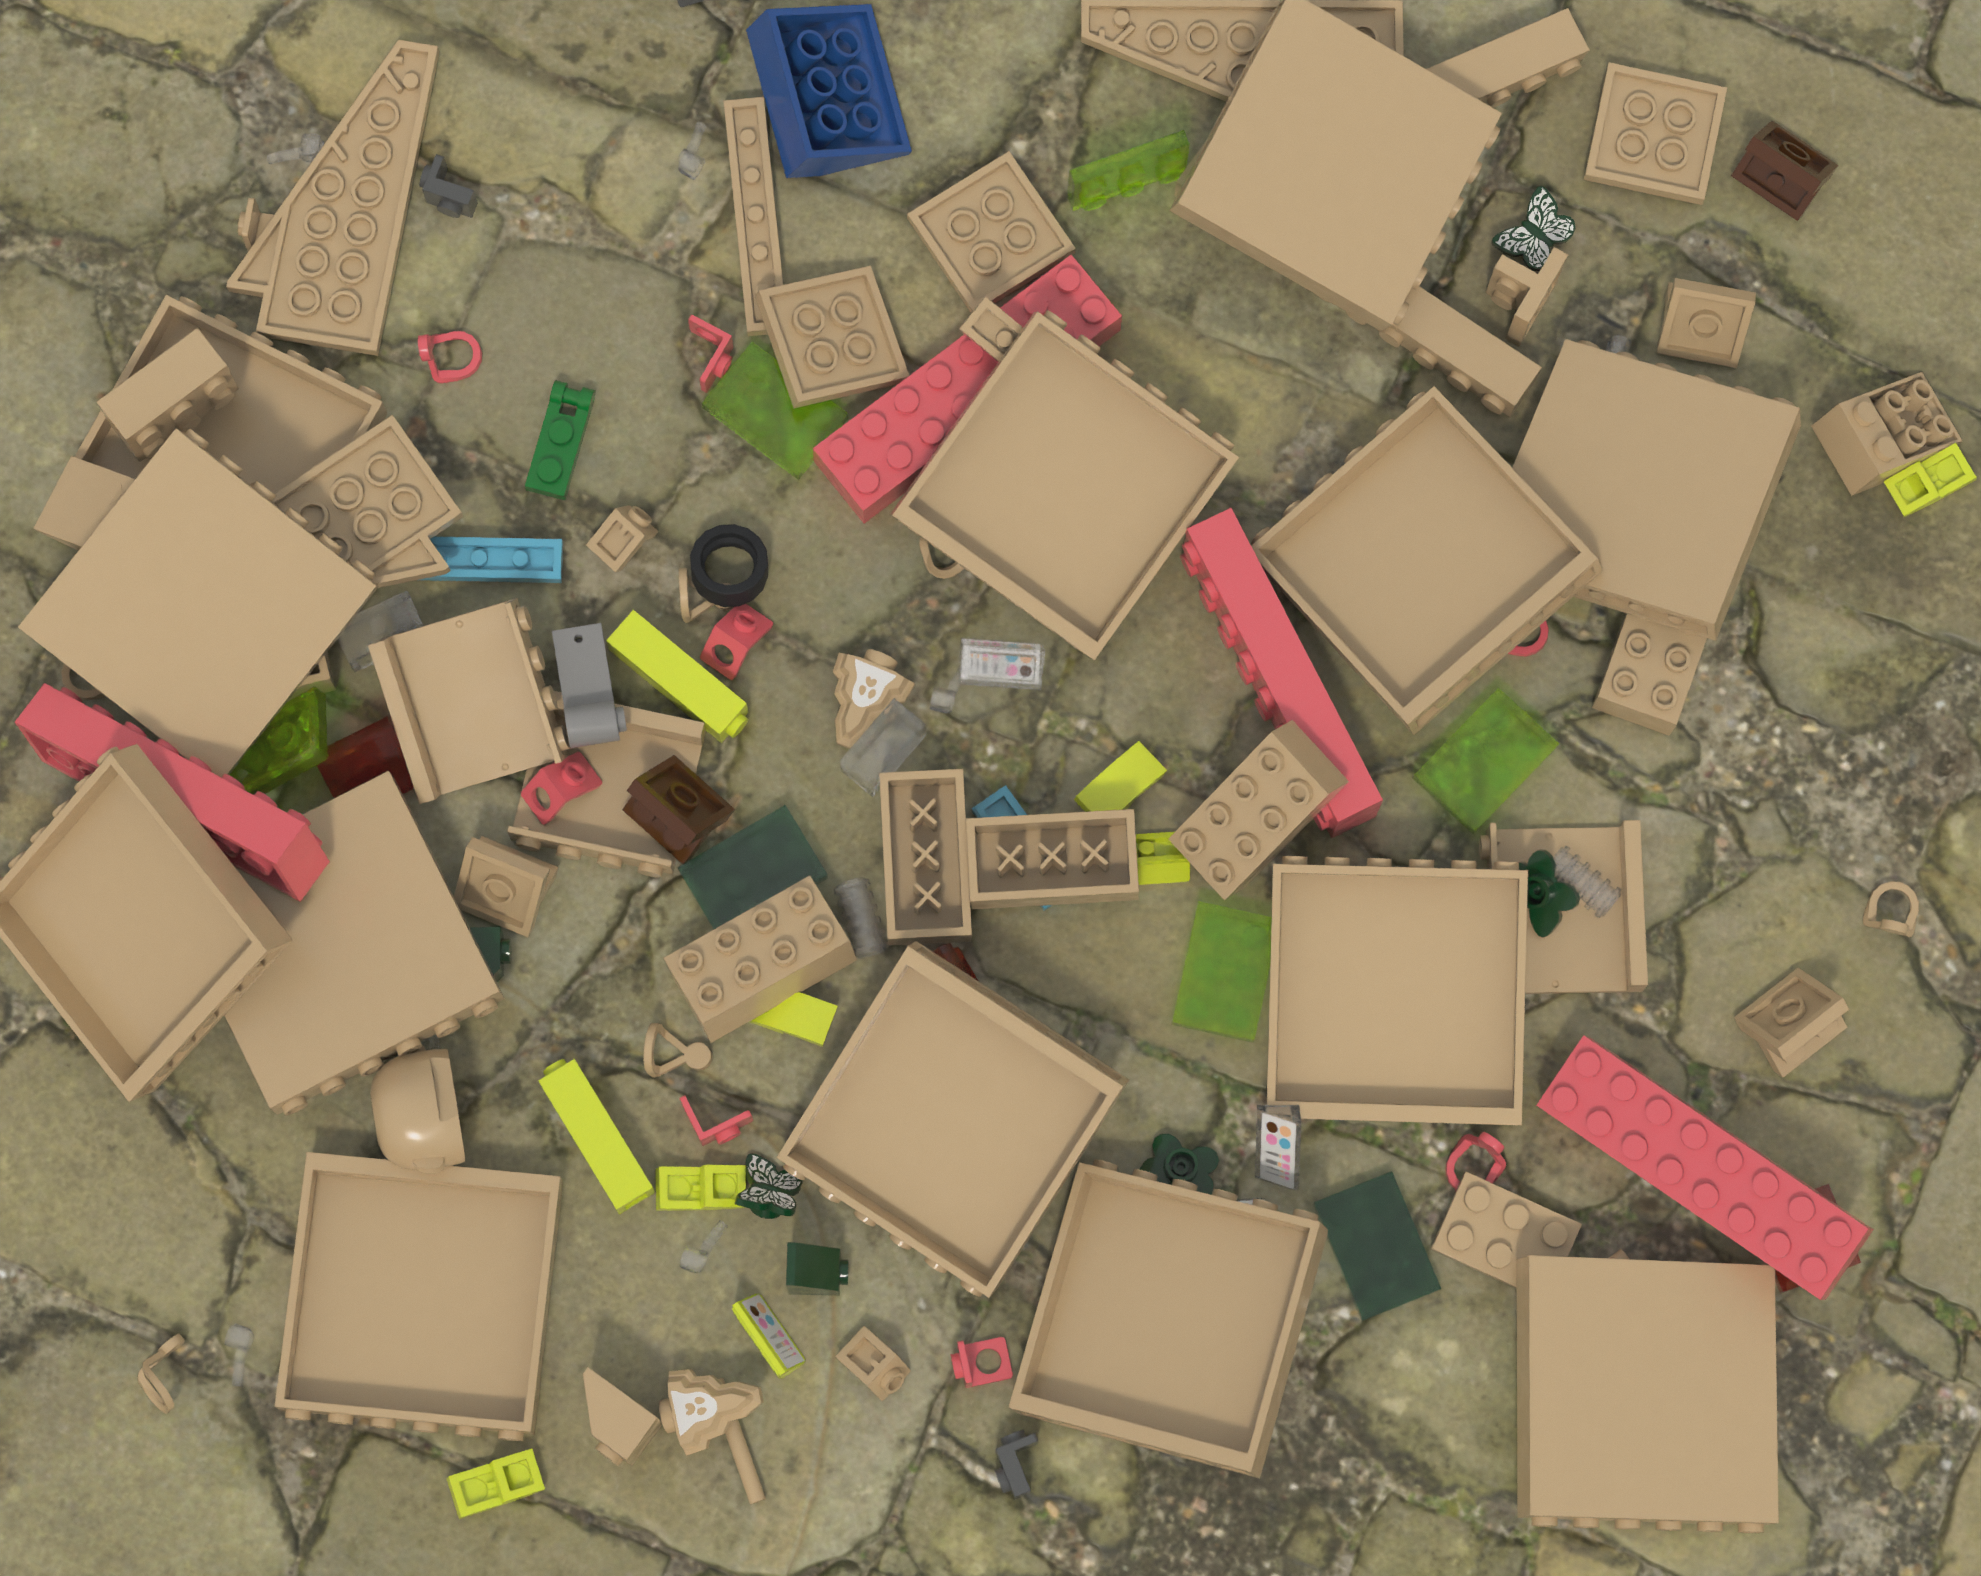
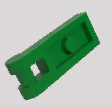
(559, 441)

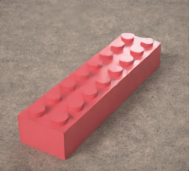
(893, 438)
(1275, 659)
(245, 826)
(1705, 1168)

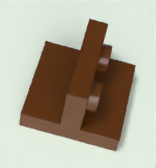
(1783, 169)
(676, 807)

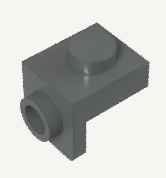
(448, 197)
(1010, 1473)

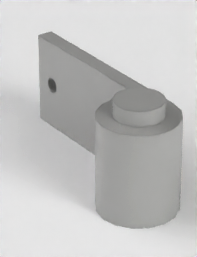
(587, 687)

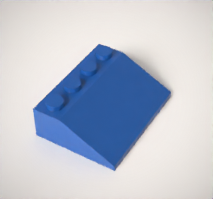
(827, 88)

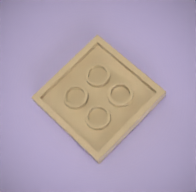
(1655, 133)
(991, 232)
(832, 336)

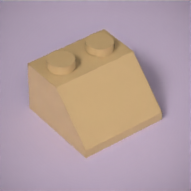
(617, 1420)

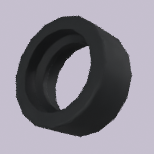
(729, 536)

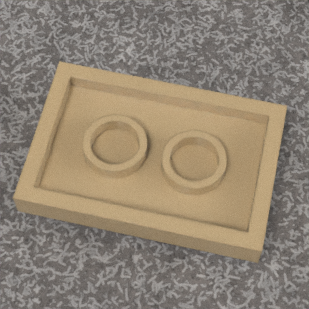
(1496, 1227)

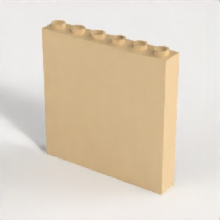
(1337, 163)
(277, 422)
(1657, 479)
(1065, 483)
(1424, 559)
(199, 603)
(135, 922)
(371, 957)
(1398, 991)
(951, 1120)
(419, 1296)
(1169, 1317)
(1646, 1393)

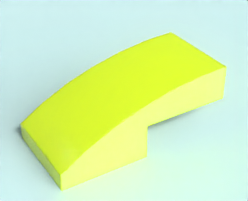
(1930, 480)
(1122, 781)
(800, 1017)
(699, 1187)
(495, 1483)

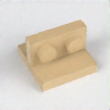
(1524, 290)
(1705, 322)
(503, 885)
(1793, 1020)

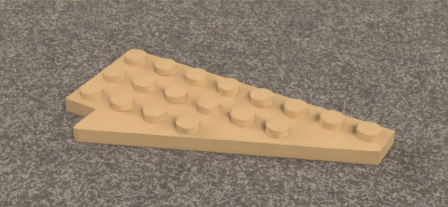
(1212, 40)
(339, 232)
(377, 505)

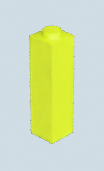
(678, 677)
(595, 1135)

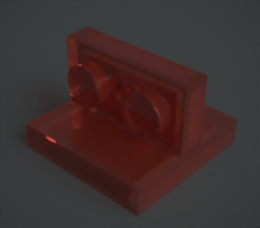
(363, 758)

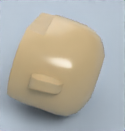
(418, 1112)

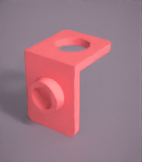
(721, 359)
(739, 632)
(562, 783)
(723, 1132)
(965, 1362)

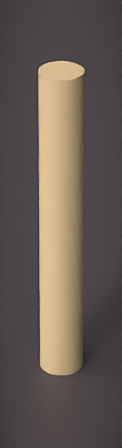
(744, 1461)

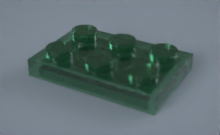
(751, 867)
(1377, 1246)

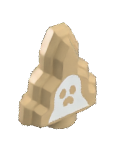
(864, 691)
(704, 1407)

